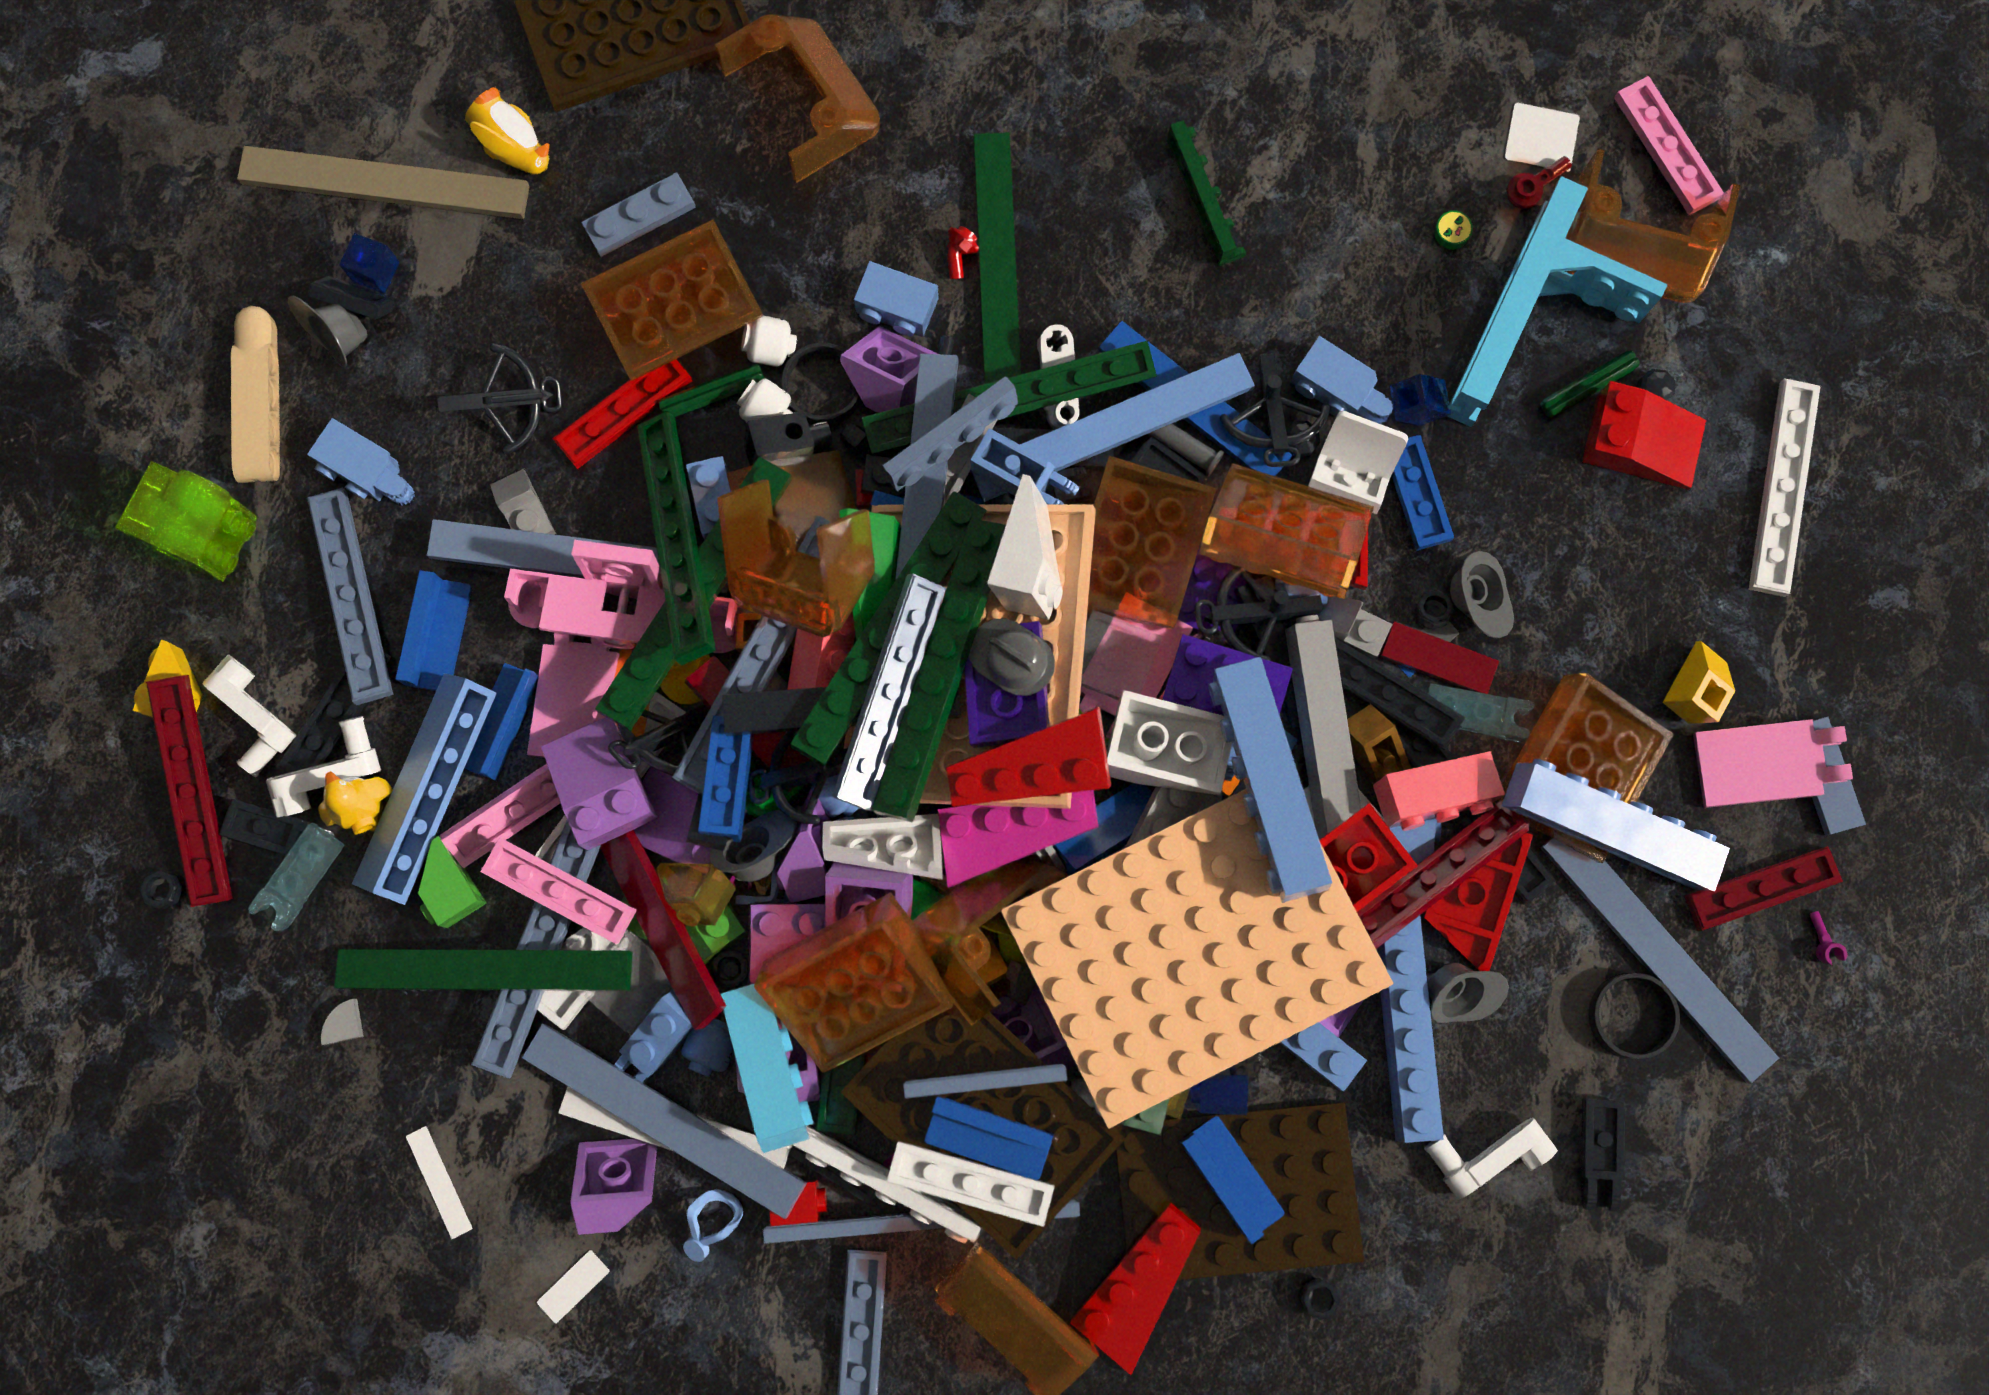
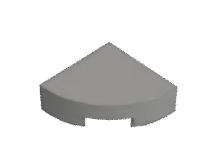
(342, 1023)

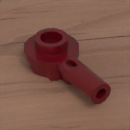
(1527, 189)

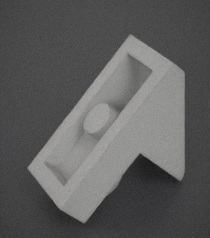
(521, 504)
(1355, 626)

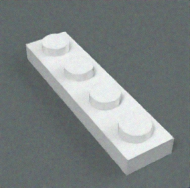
(970, 1183)

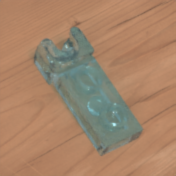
(1485, 712)
(297, 875)

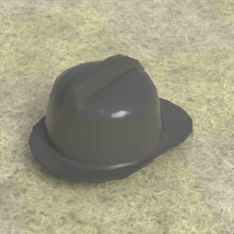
(331, 326)
(1482, 594)
(1012, 657)
(759, 847)
(1464, 994)

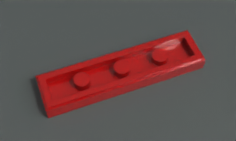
(620, 412)

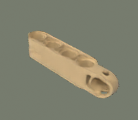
(255, 397)

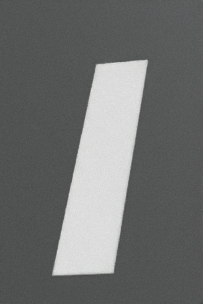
(439, 1182)

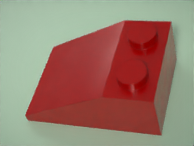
(1644, 436)
(1366, 856)

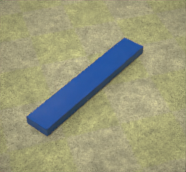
(1204, 421)

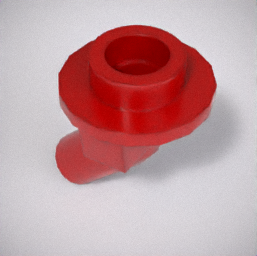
(960, 242)

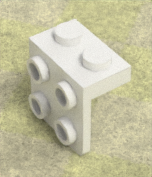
(1358, 459)

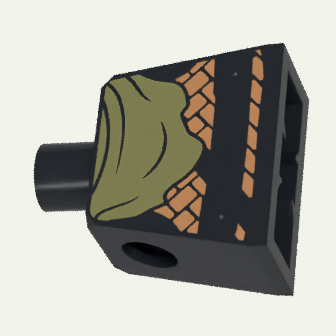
(783, 437)

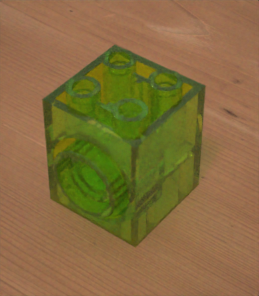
(188, 520)

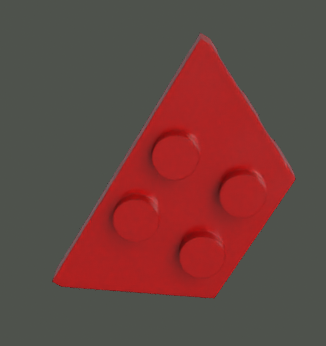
(1478, 907)

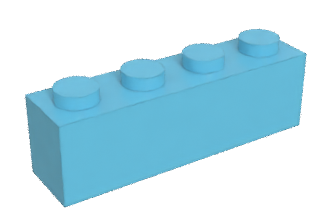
(765, 1070)

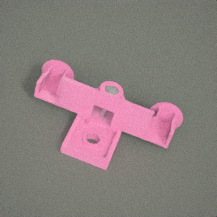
(576, 604)

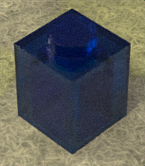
(369, 263)
(1420, 399)
(1222, 1096)

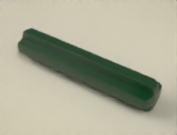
(1589, 384)
(710, 391)

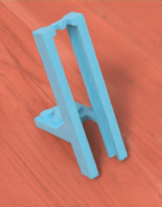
(1542, 273)

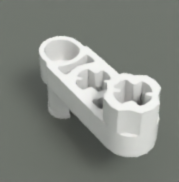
(1049, 358)
(274, 736)
(290, 790)
(1523, 1141)

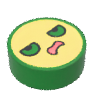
(1453, 229)

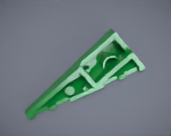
(885, 543)

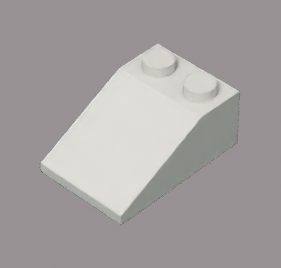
(1026, 563)
(1167, 745)

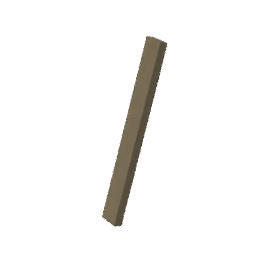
(383, 182)

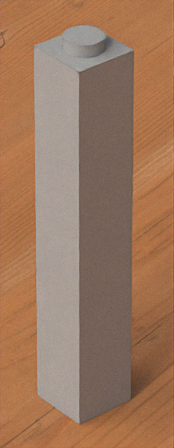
(1323, 722)

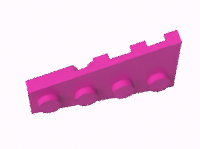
(990, 836)

